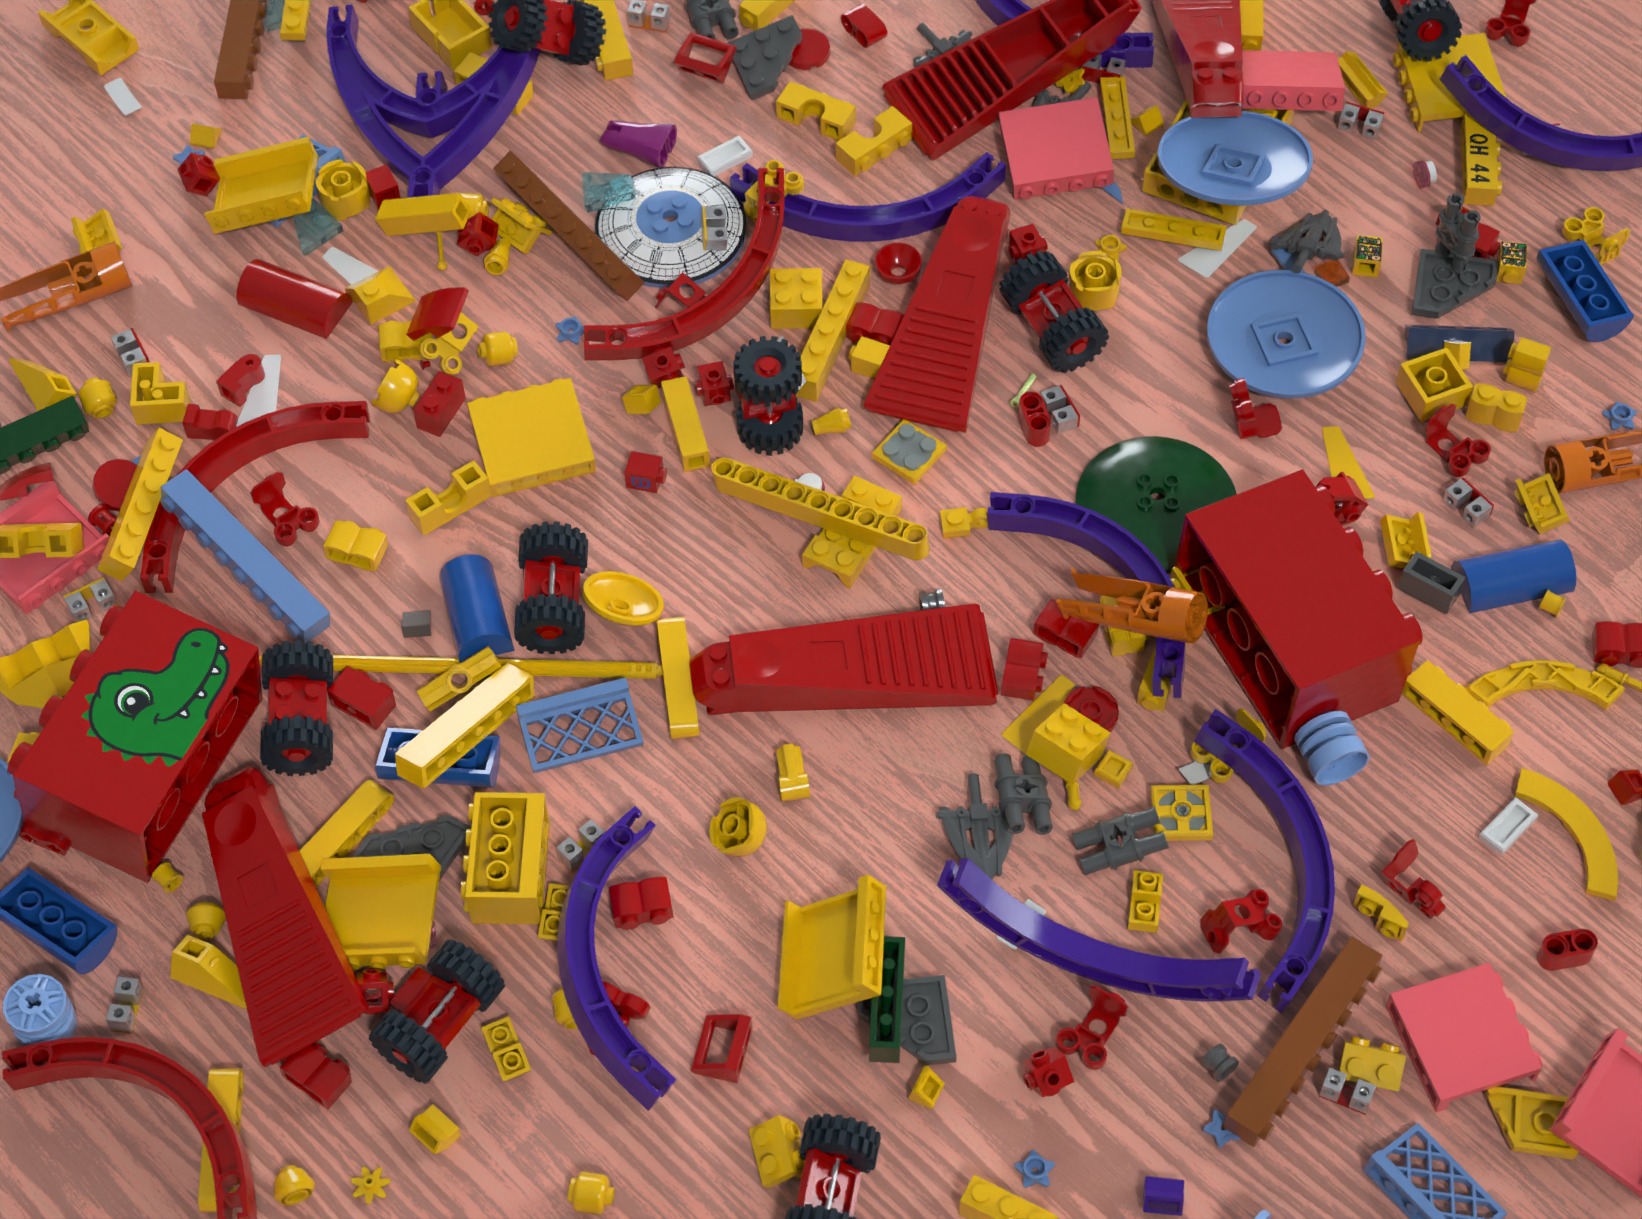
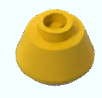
(205, 919)
(292, 1186)

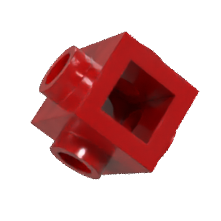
(198, 174)
(478, 234)
(1025, 241)
(663, 365)
(713, 383)
(377, 999)
(1047, 1072)

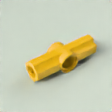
(443, 689)

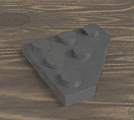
(765, 54)
(1443, 290)
(439, 838)
(925, 1020)

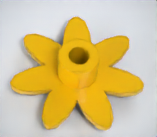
(372, 1188)

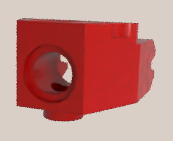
(1346, 496)

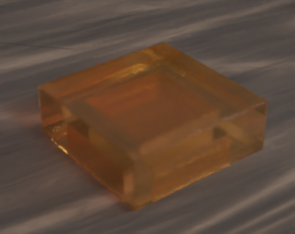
(1333, 273)

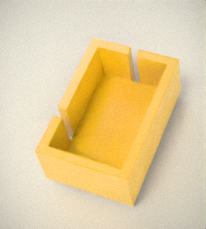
(452, 30)

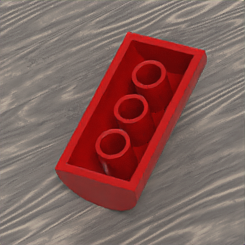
(291, 298)

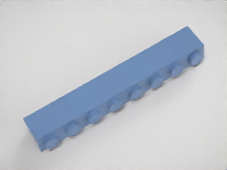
(244, 557)

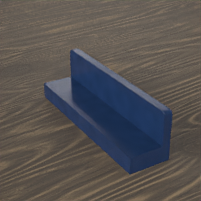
(1487, 343)

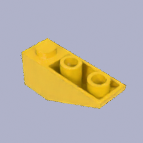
(41, 383)
(207, 970)

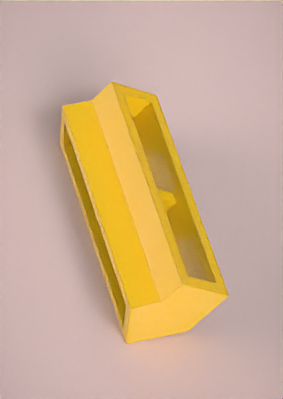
(1361, 80)

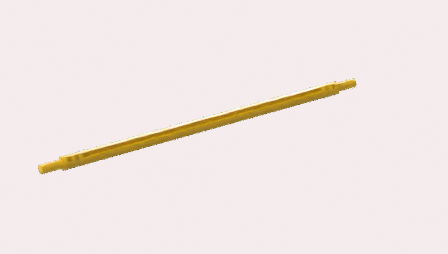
(556, 668)

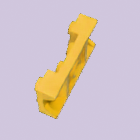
(102, 45)
(844, 554)

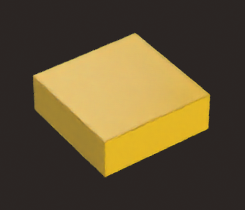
(1113, 769)

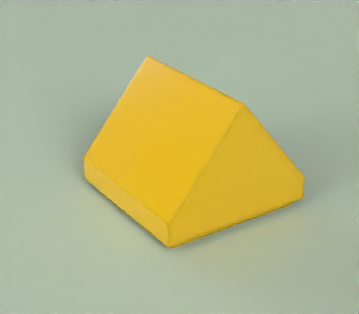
(1148, 120)
(204, 135)
(1460, 352)
(926, 1088)

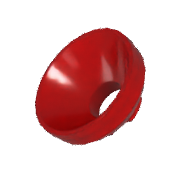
(898, 256)

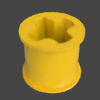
(1552, 603)
(167, 877)

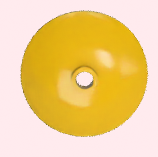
(622, 598)

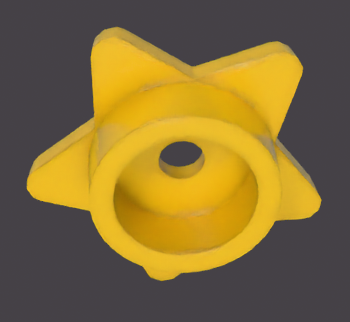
(1071, 81)
(1111, 241)

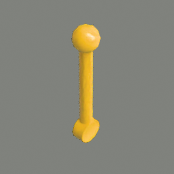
(442, 265)

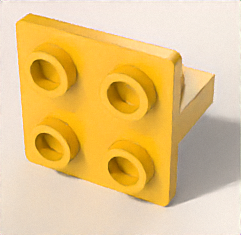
(517, 224)

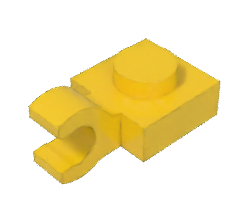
(958, 522)

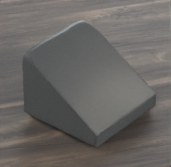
(416, 624)

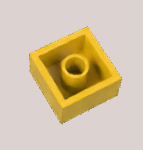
(795, 297)
(1433, 383)
(1068, 743)

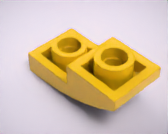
(1145, 901)
(551, 914)
(1390, 920)
(506, 1049)

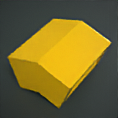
(434, 1130)

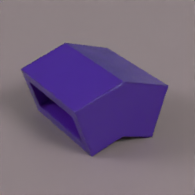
(1163, 1196)

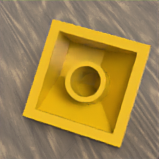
(380, 295)

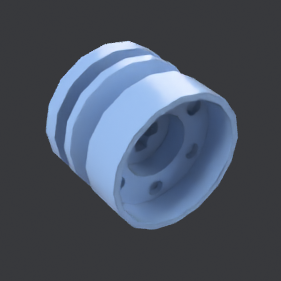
(1331, 748)
(39, 1010)

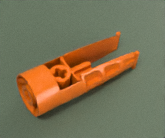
(105, 275)
(1573, 466)
(1141, 607)

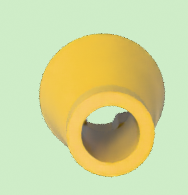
(498, 258)
(833, 422)

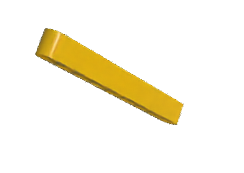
(821, 508)

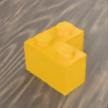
(154, 398)

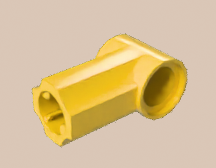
(792, 779)

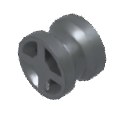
(931, 600)
(1219, 1062)

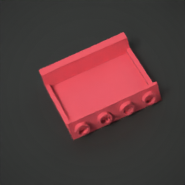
(1292, 80)
(1056, 148)
(37, 577)
(1463, 1034)
(1606, 1112)

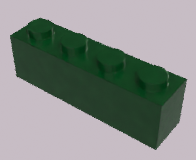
(41, 433)
(887, 1008)

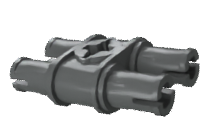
(712, 13)
(1457, 233)
(1023, 794)
(1114, 854)

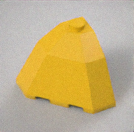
(43, 666)

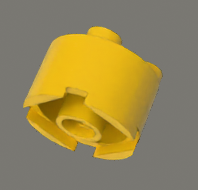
(343, 189)
(1095, 280)

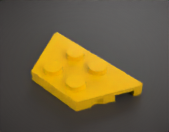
(1528, 1119)

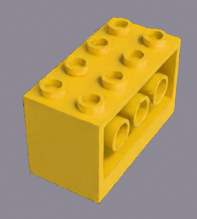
(506, 858)

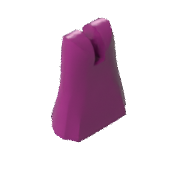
(642, 140)

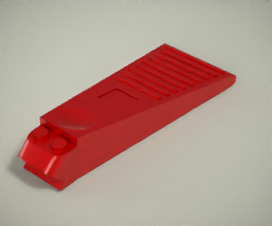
(1206, 53)
(1003, 68)
(941, 339)
(852, 664)
(279, 930)

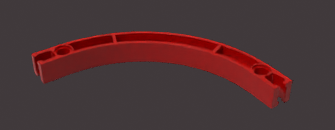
(715, 309)
(236, 450)
(152, 1070)

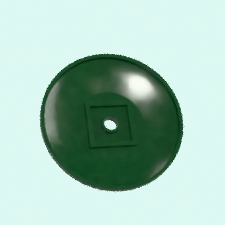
(1129, 472)

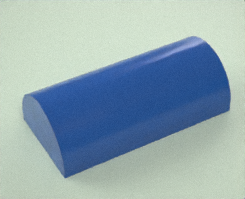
(1585, 290)
(1516, 575)
(474, 606)
(474, 769)
(56, 922)

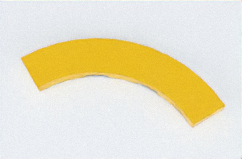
(1545, 675)
(1581, 824)

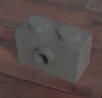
(1431, 582)

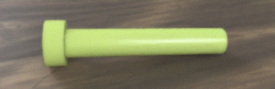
(1015, 401)

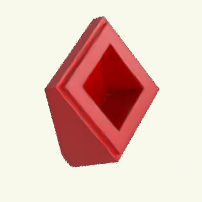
(1627, 786)

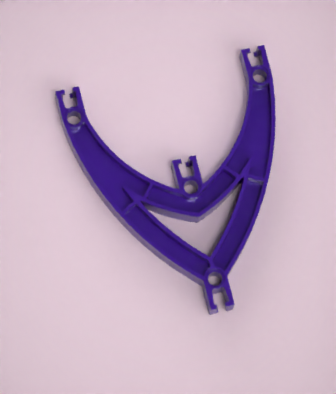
(471, 109)

